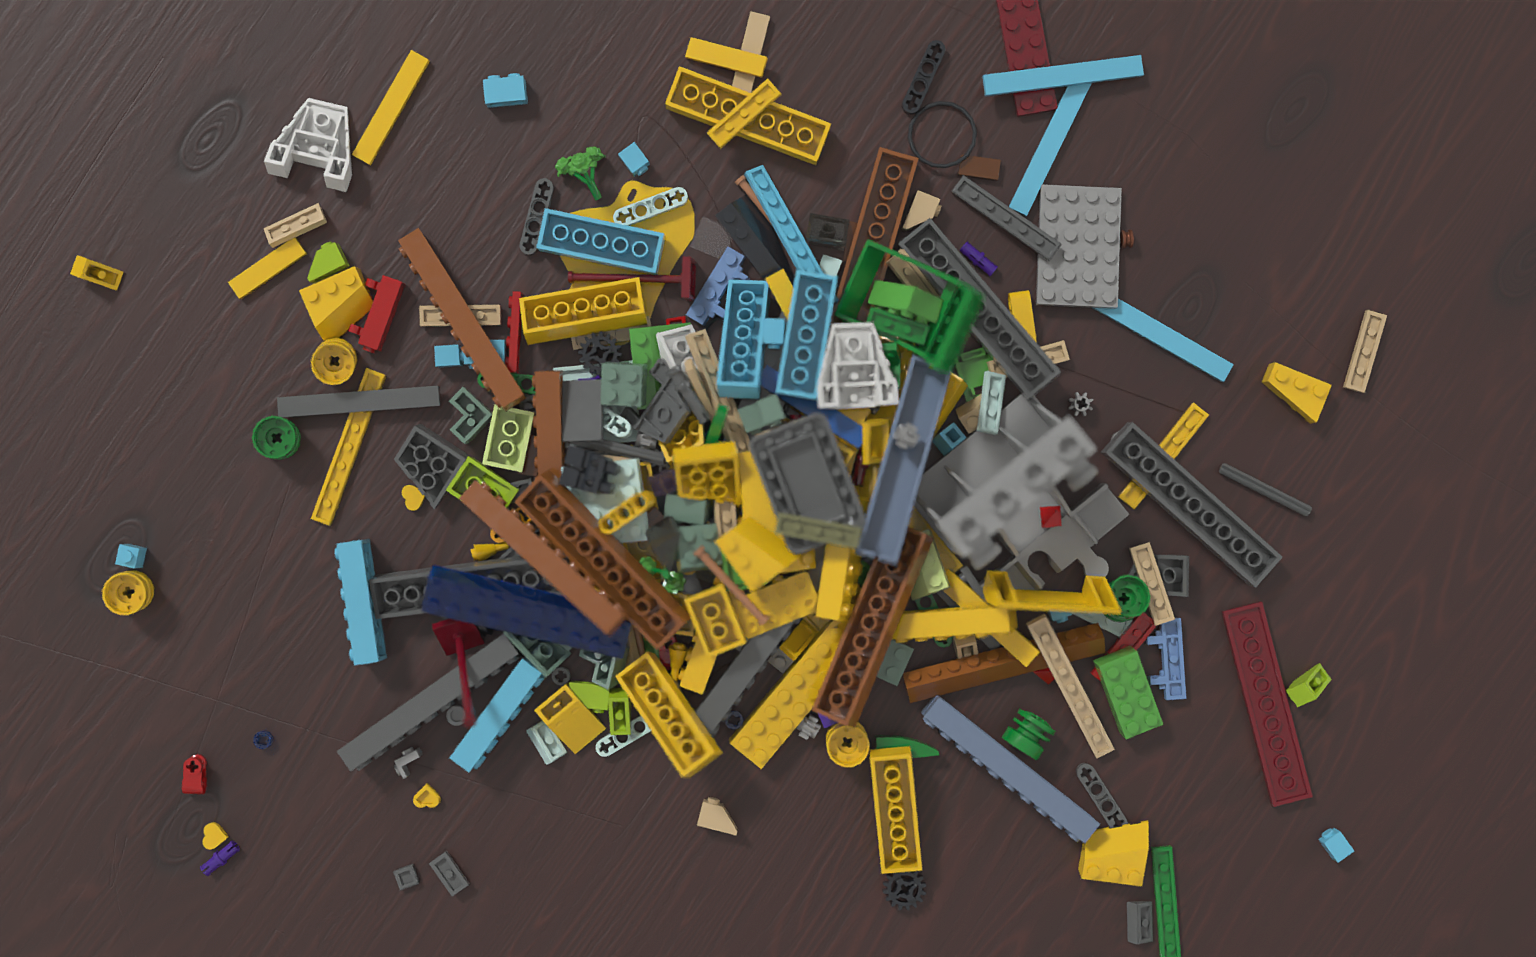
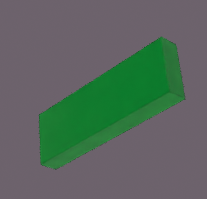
(898, 326)

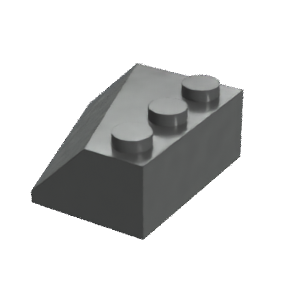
(430, 462)

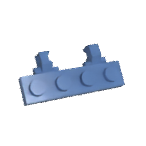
(709, 297)
(1172, 673)

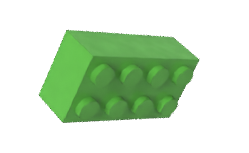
(1128, 692)

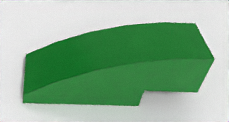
(917, 747)

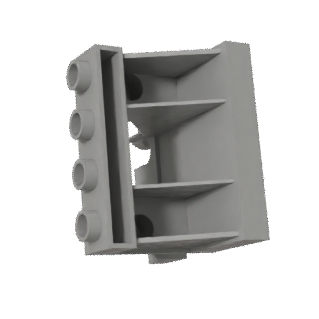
(1001, 484)

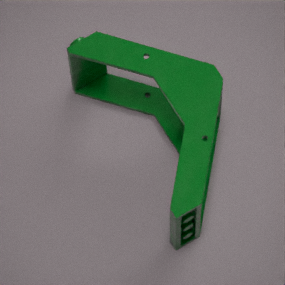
(954, 320)

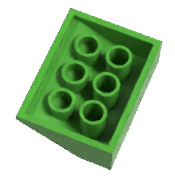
(646, 351)

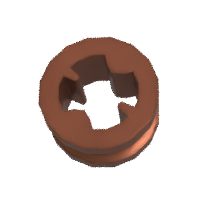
(1126, 239)

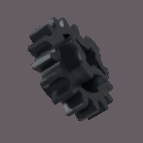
(590, 357)
(896, 892)

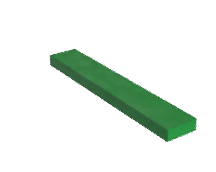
(1165, 901)

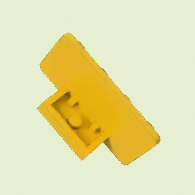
(782, 602)

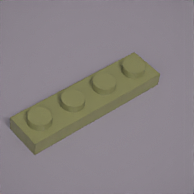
(818, 530)

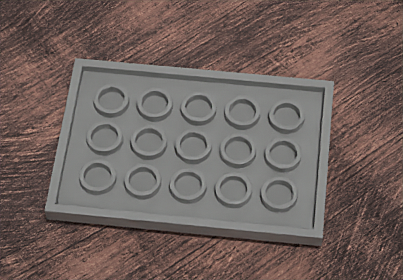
(1087, 263)

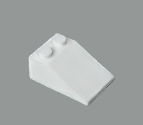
(675, 348)

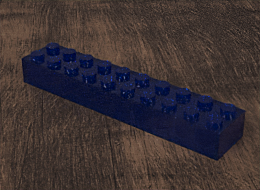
(518, 611)

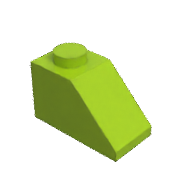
(327, 262)
(1308, 685)
(591, 695)
(619, 712)

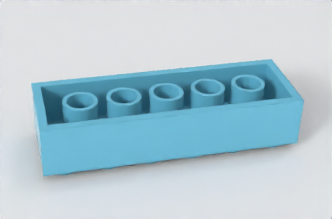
(601, 242)
(806, 335)
(742, 339)
(364, 629)
(495, 717)

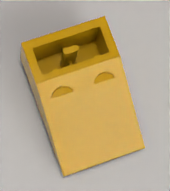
(570, 718)

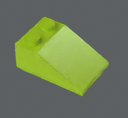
(475, 470)

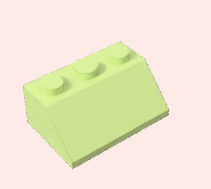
(508, 438)
(932, 574)

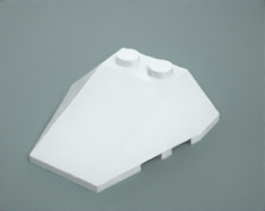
(855, 370)

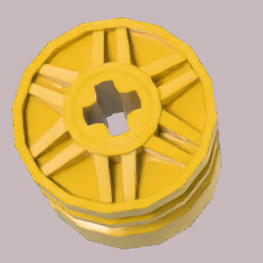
(335, 372)
(116, 595)
(843, 753)

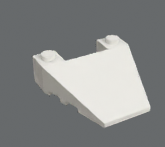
(315, 138)

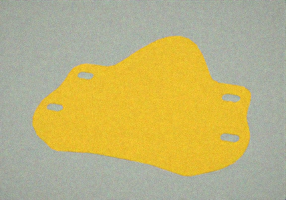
(675, 224)

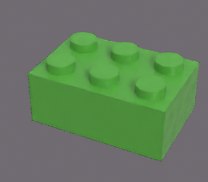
(905, 301)

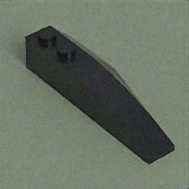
(754, 237)

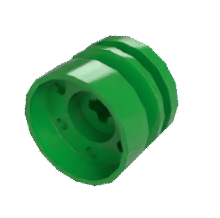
(264, 437)
(1134, 596)
(1028, 734)

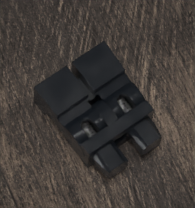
(586, 468)

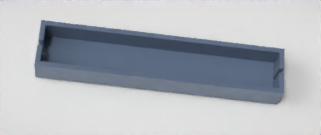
(903, 468)
(1012, 770)

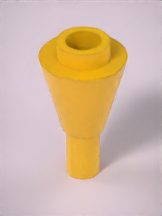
(484, 551)
(677, 656)

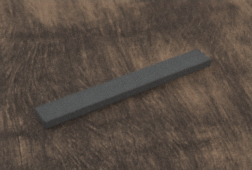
(358, 401)

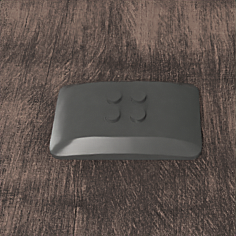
(806, 475)

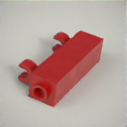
(381, 313)

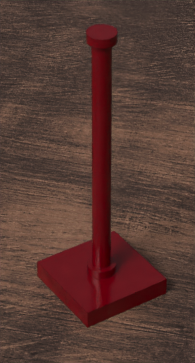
(686, 278)
(456, 637)

